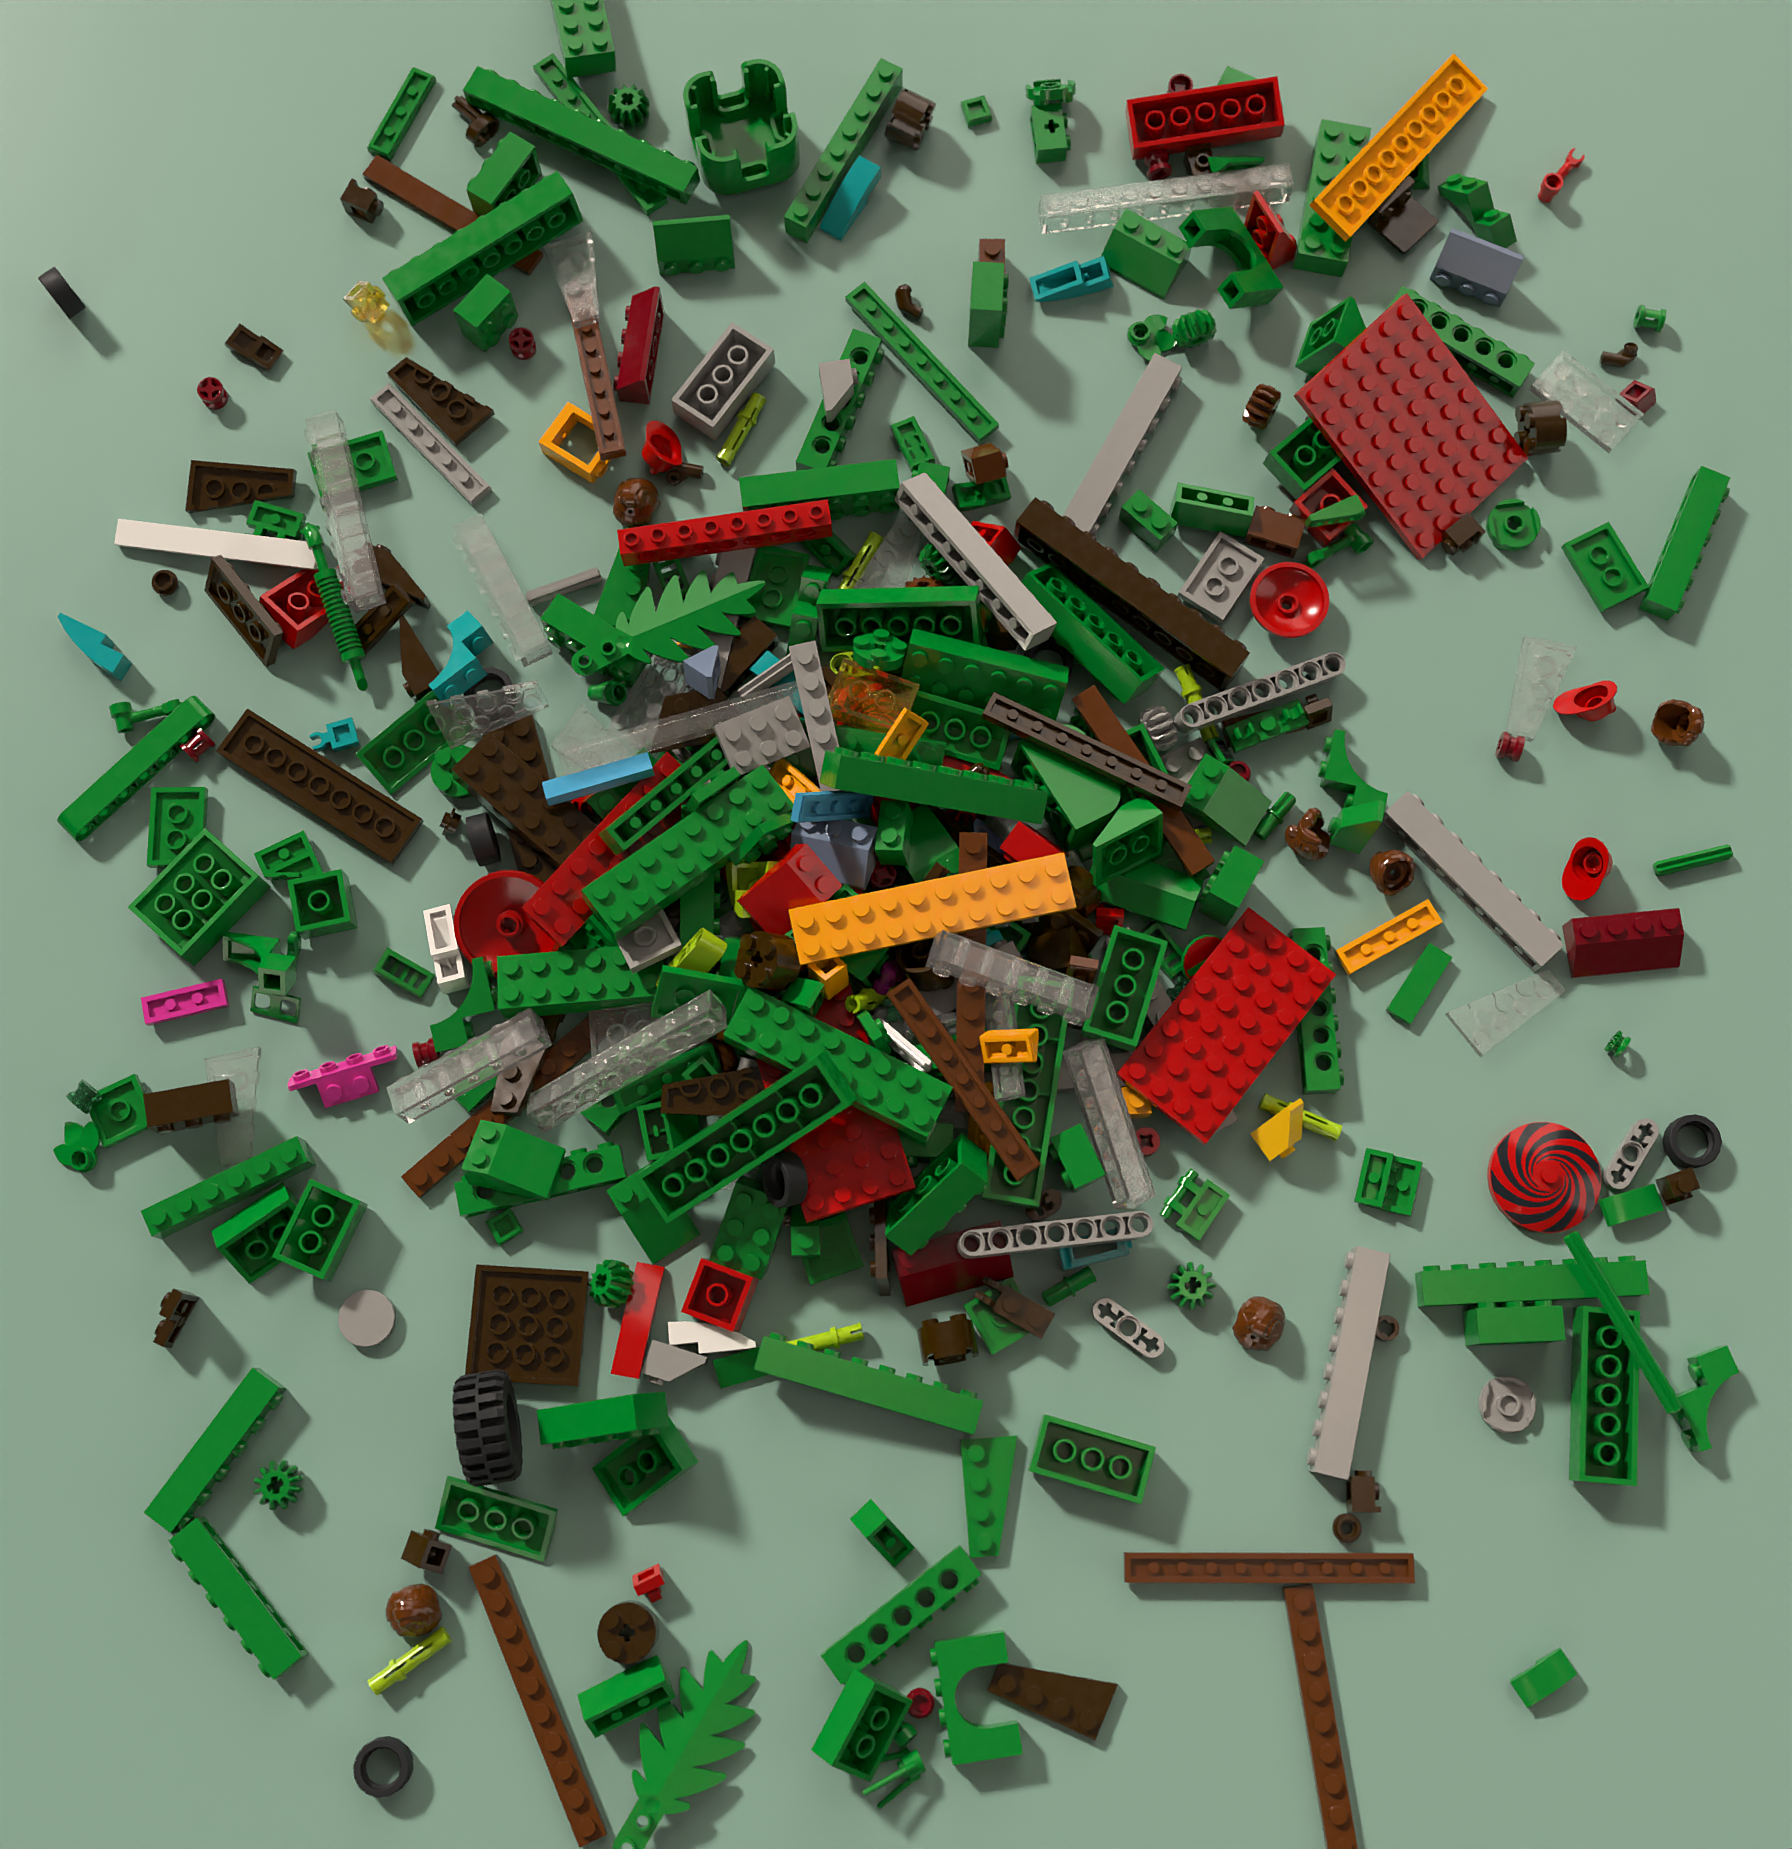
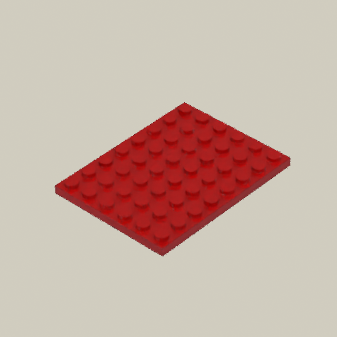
(1411, 426)

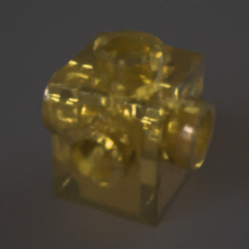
(367, 302)

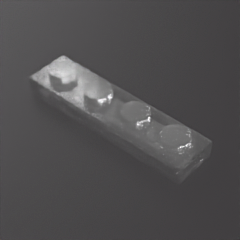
(1006, 1077)

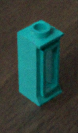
(1069, 1262)

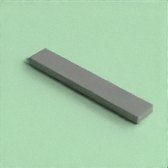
(431, 444)

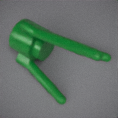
(909, 1767)

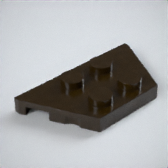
(685, 702)

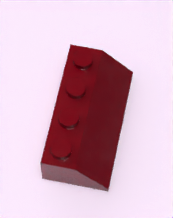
(640, 347)
(1624, 942)
(942, 1271)

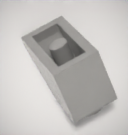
(836, 385)
(670, 1362)

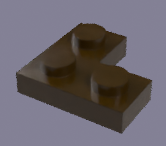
(176, 1309)

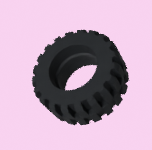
(487, 1428)

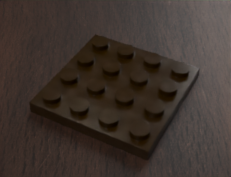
(528, 1323)

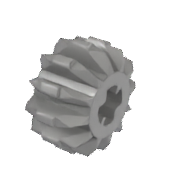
(1159, 727)

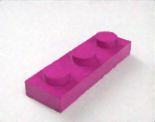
(185, 1002)

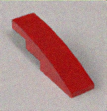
(638, 1320)

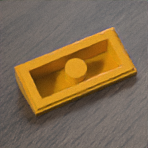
(1009, 1046)

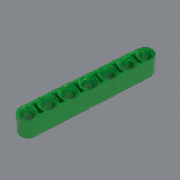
(135, 769)

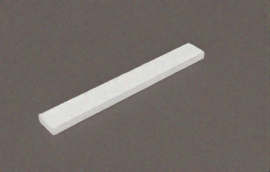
(214, 543)

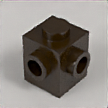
(426, 1550)

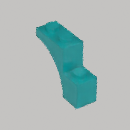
(463, 667)

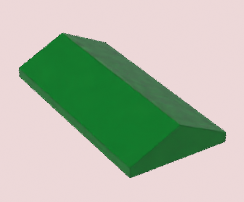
(963, 730)
(404, 746)
(1154, 893)
(496, 1519)

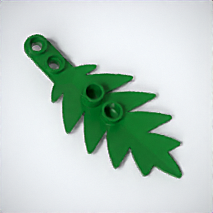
(673, 620)
(687, 1744)

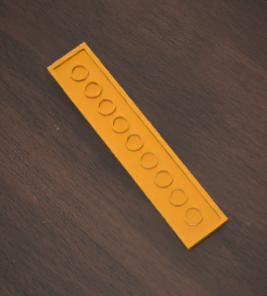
(1398, 147)
(927, 907)

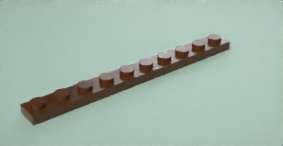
(971, 1000)
(454, 1148)
(1267, 1567)
(538, 1701)
(1319, 1717)

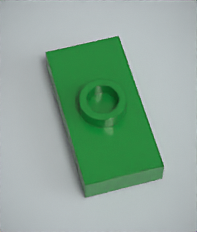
(912, 443)

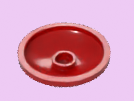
(1291, 585)

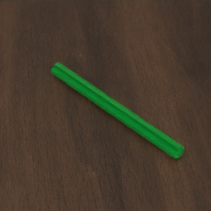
(1623, 1323)

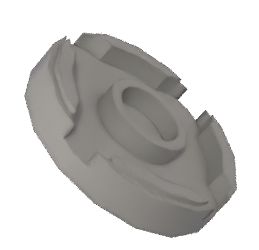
(367, 1318)
(1507, 1404)

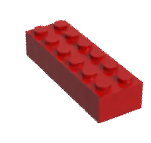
(1202, 115)

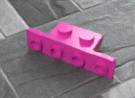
(345, 1079)

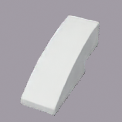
(444, 950)
(708, 1337)

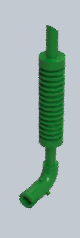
(336, 610)

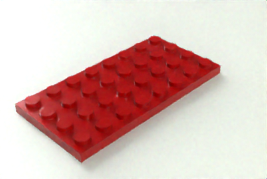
(1225, 1026)
(852, 1154)

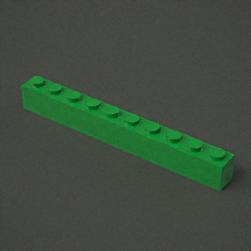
(582, 134)

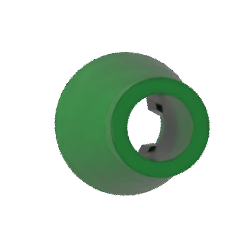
(609, 692)

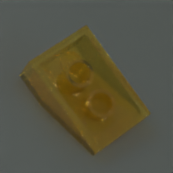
(869, 696)

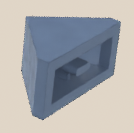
(703, 671)

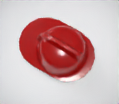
(661, 447)
(1588, 702)
(1586, 868)

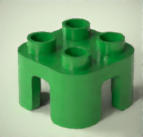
(742, 135)

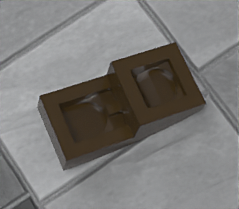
(254, 348)

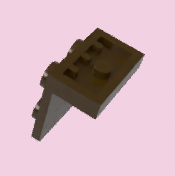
(1402, 218)

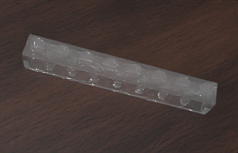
(344, 511)
(627, 1061)

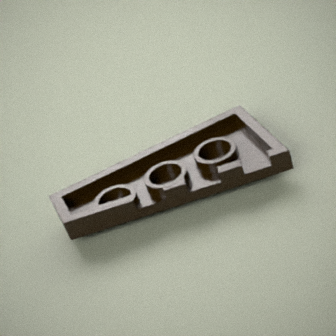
(1063, 1698)

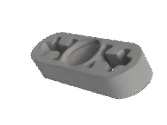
(1633, 1133)
(1141, 1346)

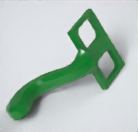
(293, 949)

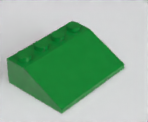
(199, 897)

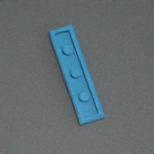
(597, 779)
(831, 806)

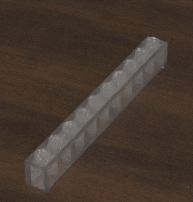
(1163, 197)
(667, 730)

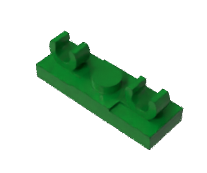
(1266, 726)

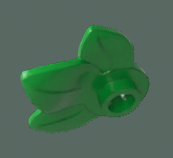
(1155, 337)
(79, 1143)

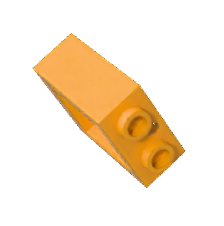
(558, 432)

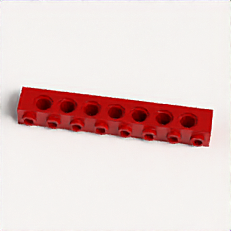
(725, 533)

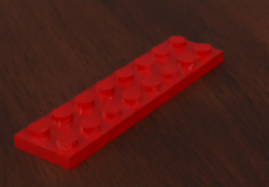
(559, 902)

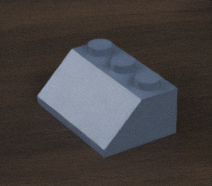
(1476, 267)
(843, 847)

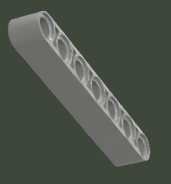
(1268, 685)
(1067, 1228)

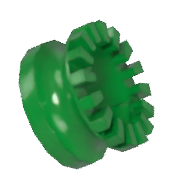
(1618, 1045)

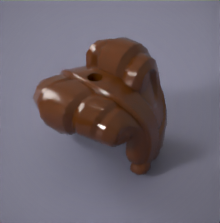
(640, 497)
(1677, 723)
(1307, 837)
(1383, 863)
(1259, 1323)
(413, 1610)

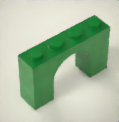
(1223, 229)
(967, 1740)

